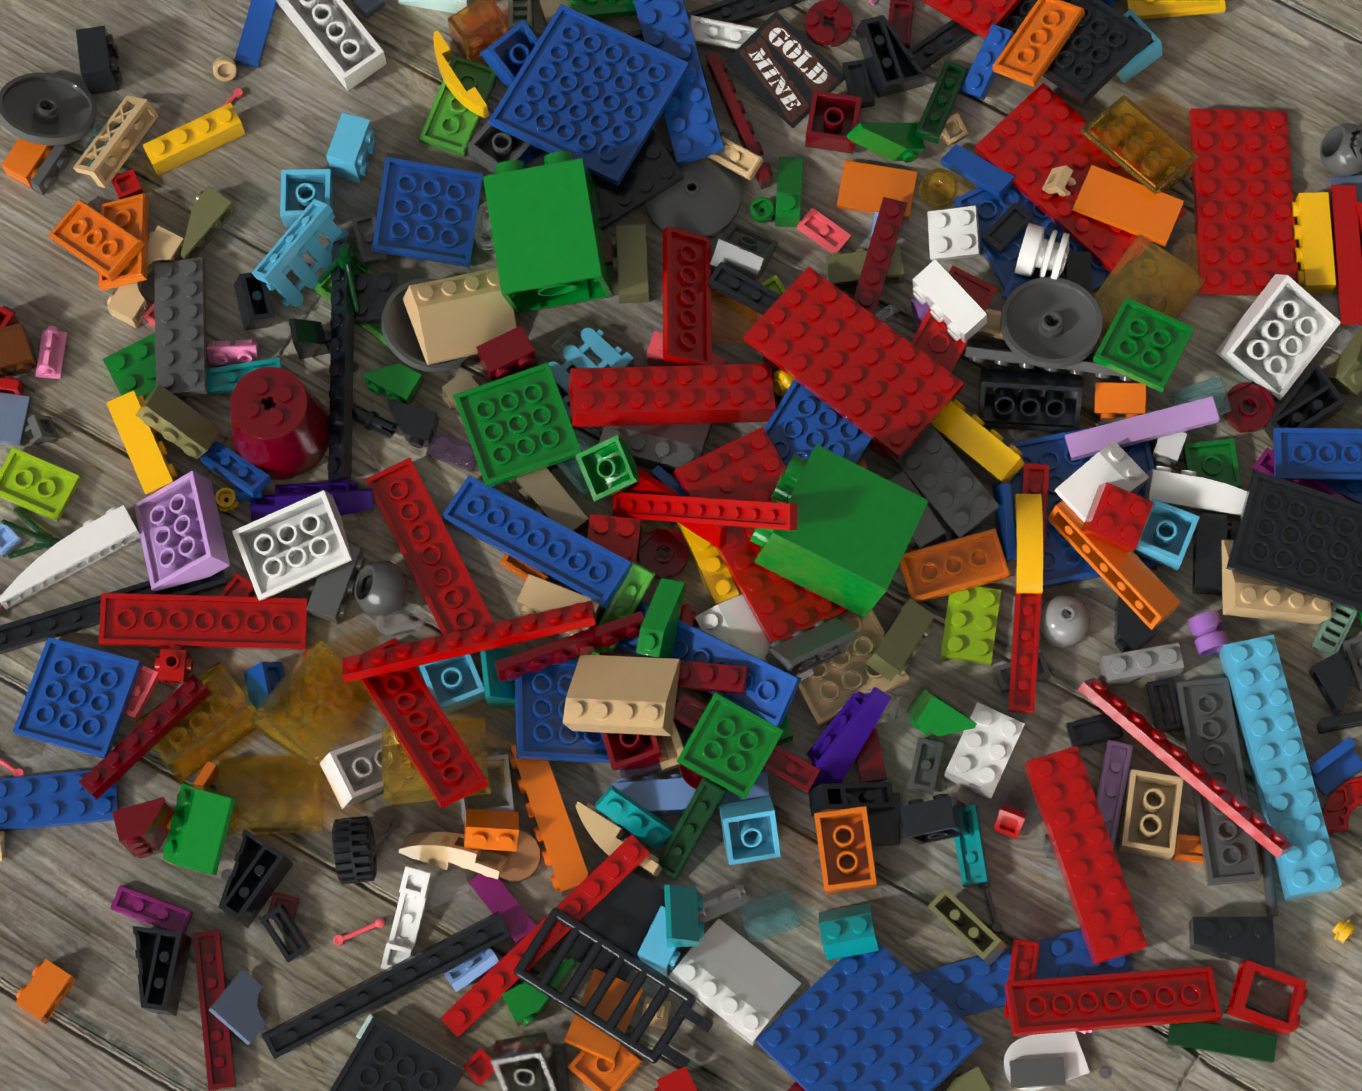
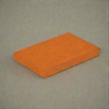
(867, 184)
(589, 1038)

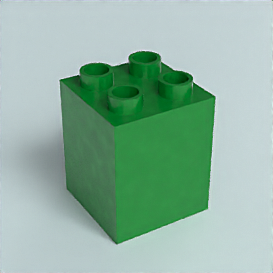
(547, 233)
(847, 531)

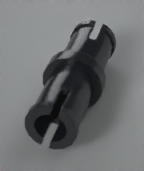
(372, 420)

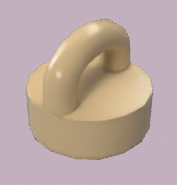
(224, 68)

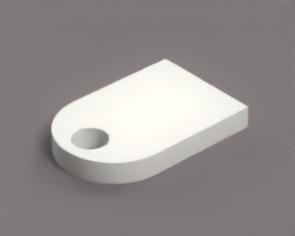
(1045, 1046)

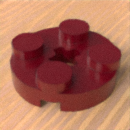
(826, 35)
(1261, 413)
(664, 540)

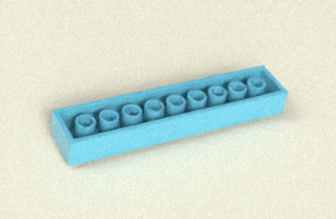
(1280, 765)

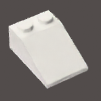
(1109, 466)
(355, 770)

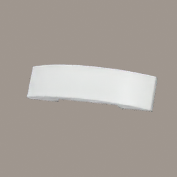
(408, 916)

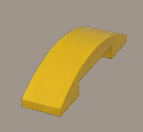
(470, 99)
(1029, 543)

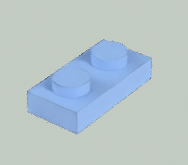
(468, 970)

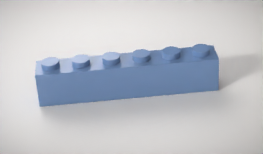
(674, 794)

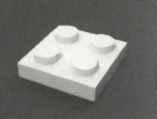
(953, 233)

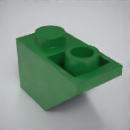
(395, 382)

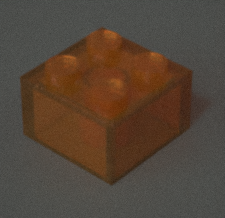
(476, 27)

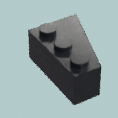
(887, 59)
(1309, 403)
(253, 879)
(1234, 938)
(162, 968)

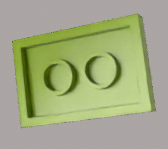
(37, 484)
(971, 625)

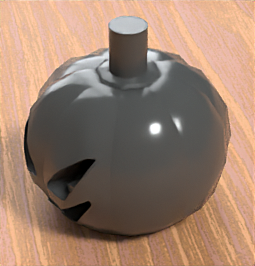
(1342, 150)
(382, 588)

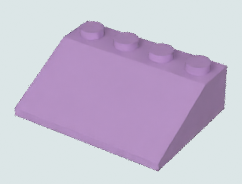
(181, 532)

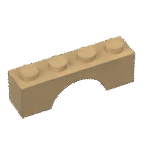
(128, 301)

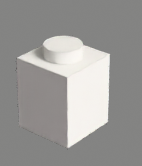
(1168, 449)

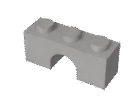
(1154, 661)

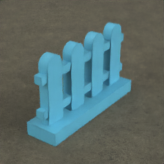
(291, 247)
(576, 358)

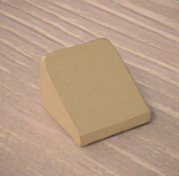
(954, 129)

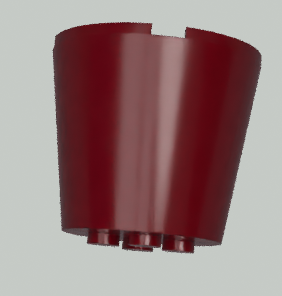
(280, 439)

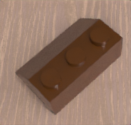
(16, 351)

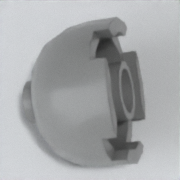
(1064, 621)

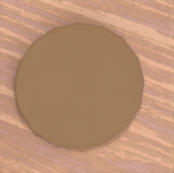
(524, 861)

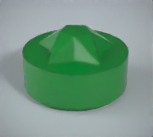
(762, 210)

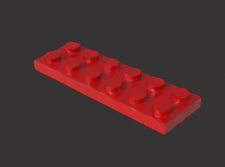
(686, 298)

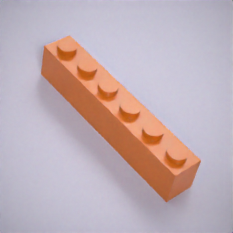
(1119, 569)
(552, 822)

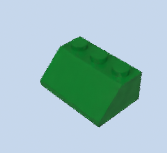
(936, 716)
(199, 828)

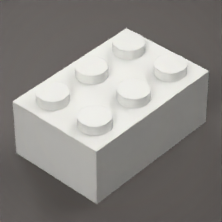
(948, 302)
(984, 751)

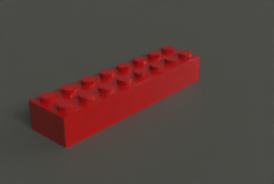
(671, 395)
(1085, 855)

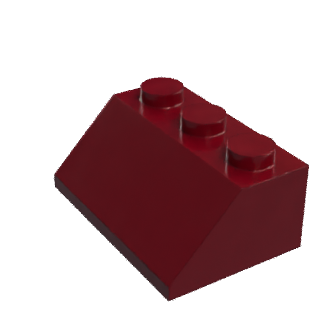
(634, 750)
(143, 826)

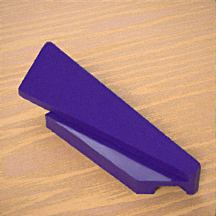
(345, 493)
(846, 735)

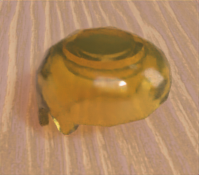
(938, 188)

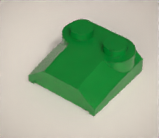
(608, 467)

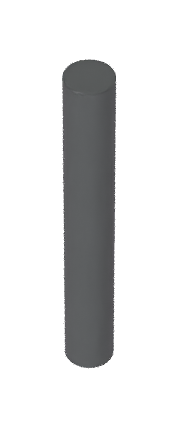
(1268, 878)

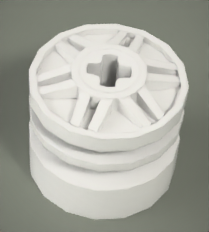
(1042, 253)

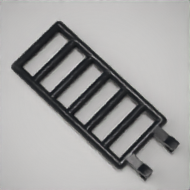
(587, 1012)

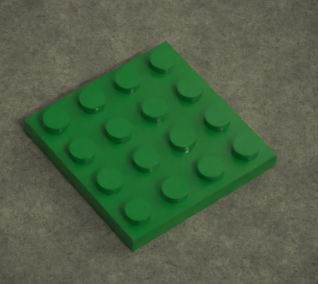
(517, 425)

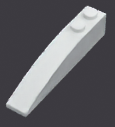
(1193, 491)
(73, 553)

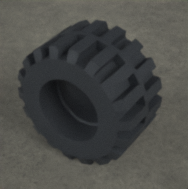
(352, 850)

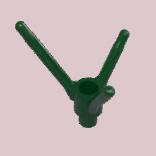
(346, 261)
(42, 538)

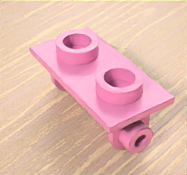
(51, 353)
(224, 354)

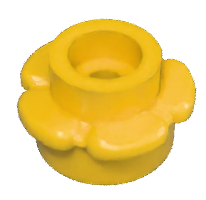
(220, 497)
(1343, 930)

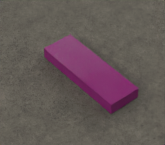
(499, 899)
(151, 910)

